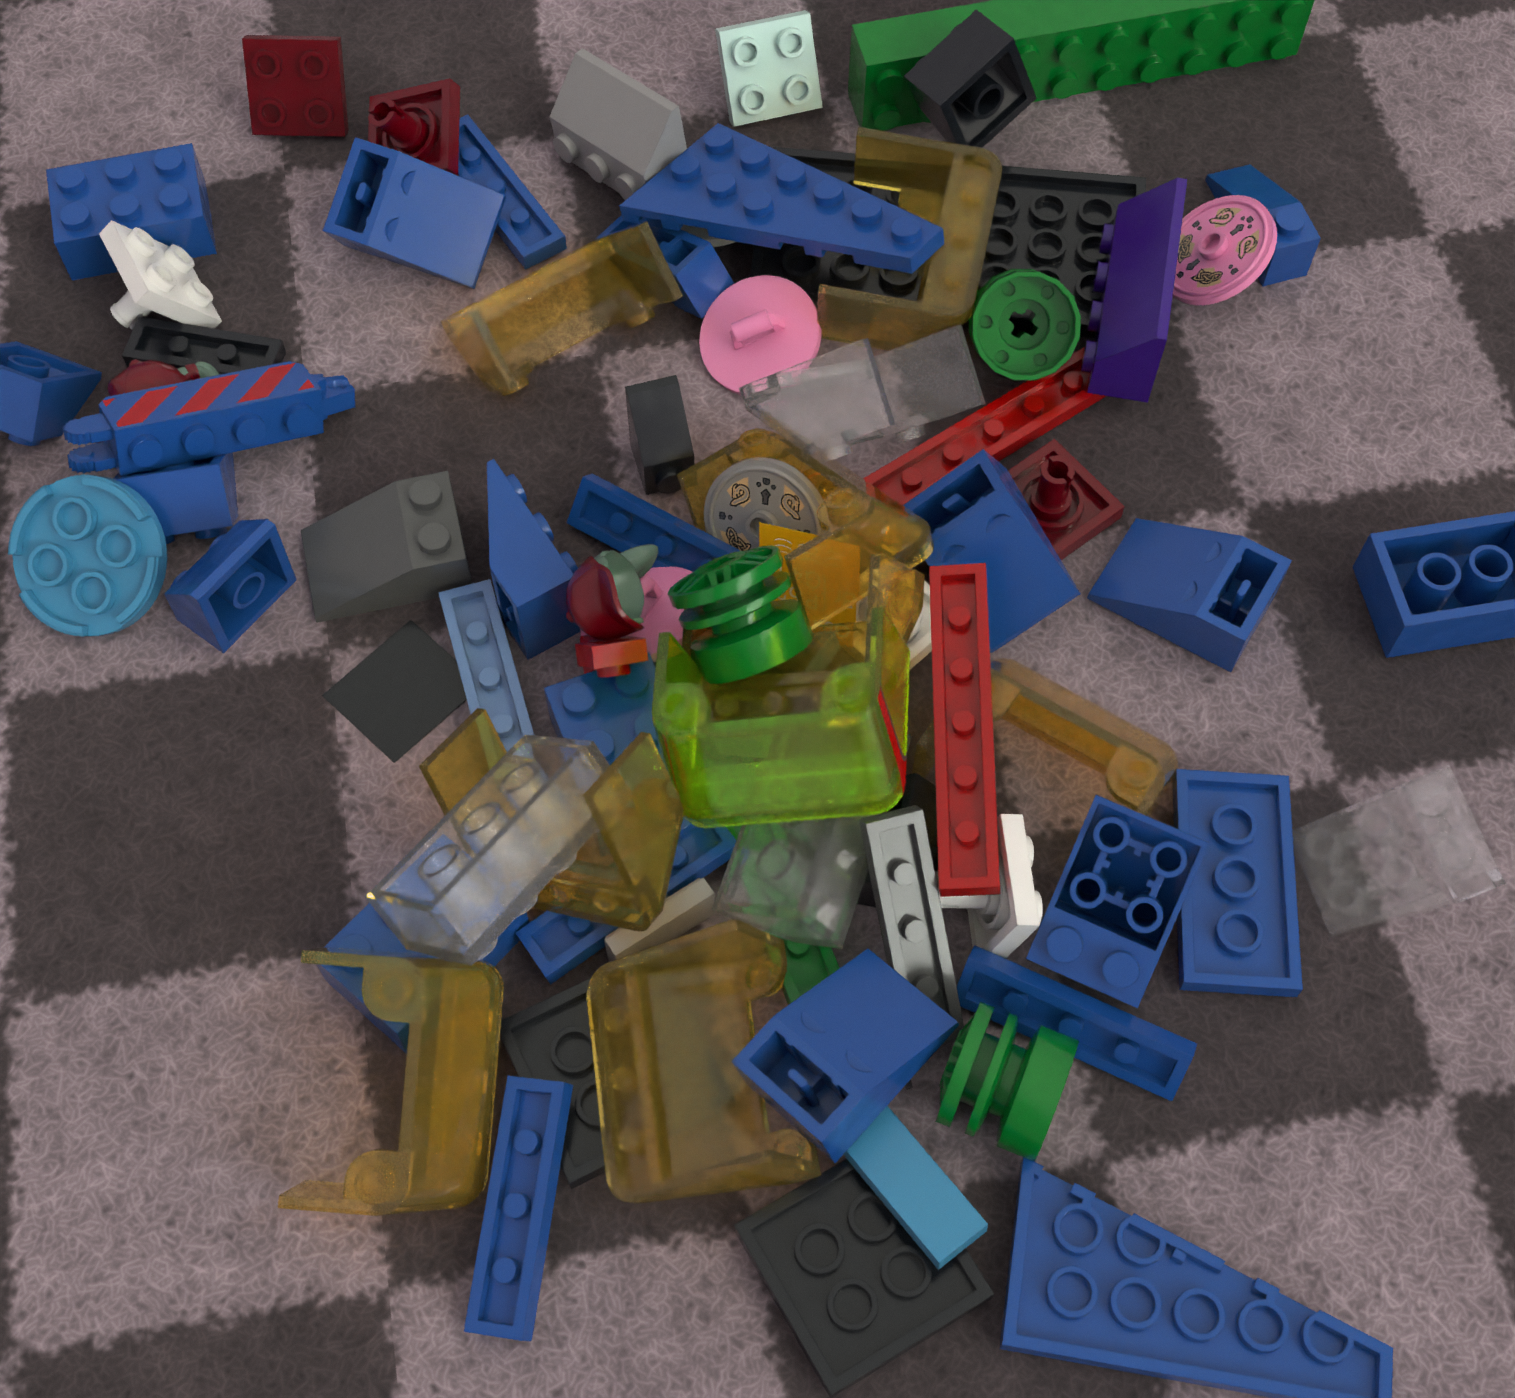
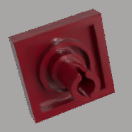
(295, 85)
(419, 122)
(1065, 497)

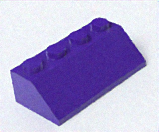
(1135, 293)

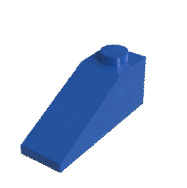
(1295, 231)
(692, 263)

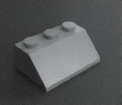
(614, 125)

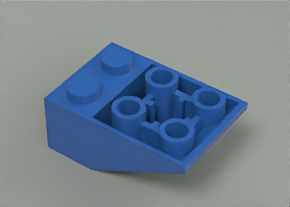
(413, 213)
(983, 518)
(526, 568)
(1192, 586)
(1117, 900)
(844, 1051)

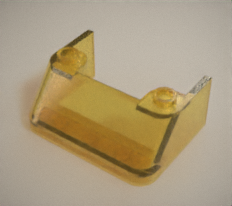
(946, 186)
(562, 305)
(855, 515)
(1134, 762)
(623, 867)
(446, 1091)

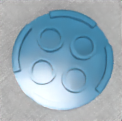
(88, 555)

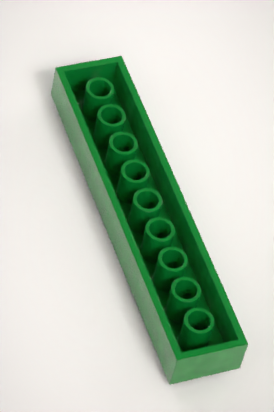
(1075, 45)

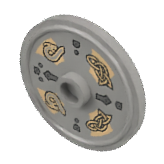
(760, 492)

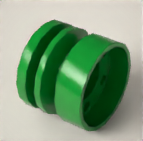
(1054, 320)
(745, 623)
(1006, 1080)

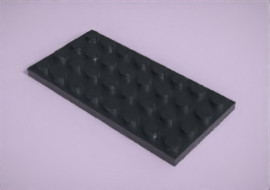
(1039, 223)

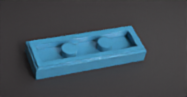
(915, 1189)

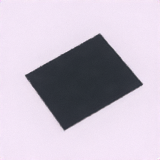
(400, 691)

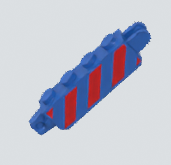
(205, 418)

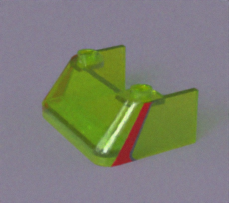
(794, 764)

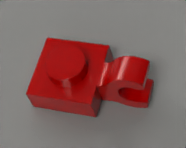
(610, 656)

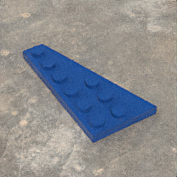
(771, 199)
(1149, 1303)

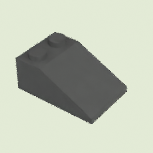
(387, 549)

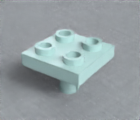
(769, 68)

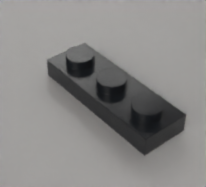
(188, 344)

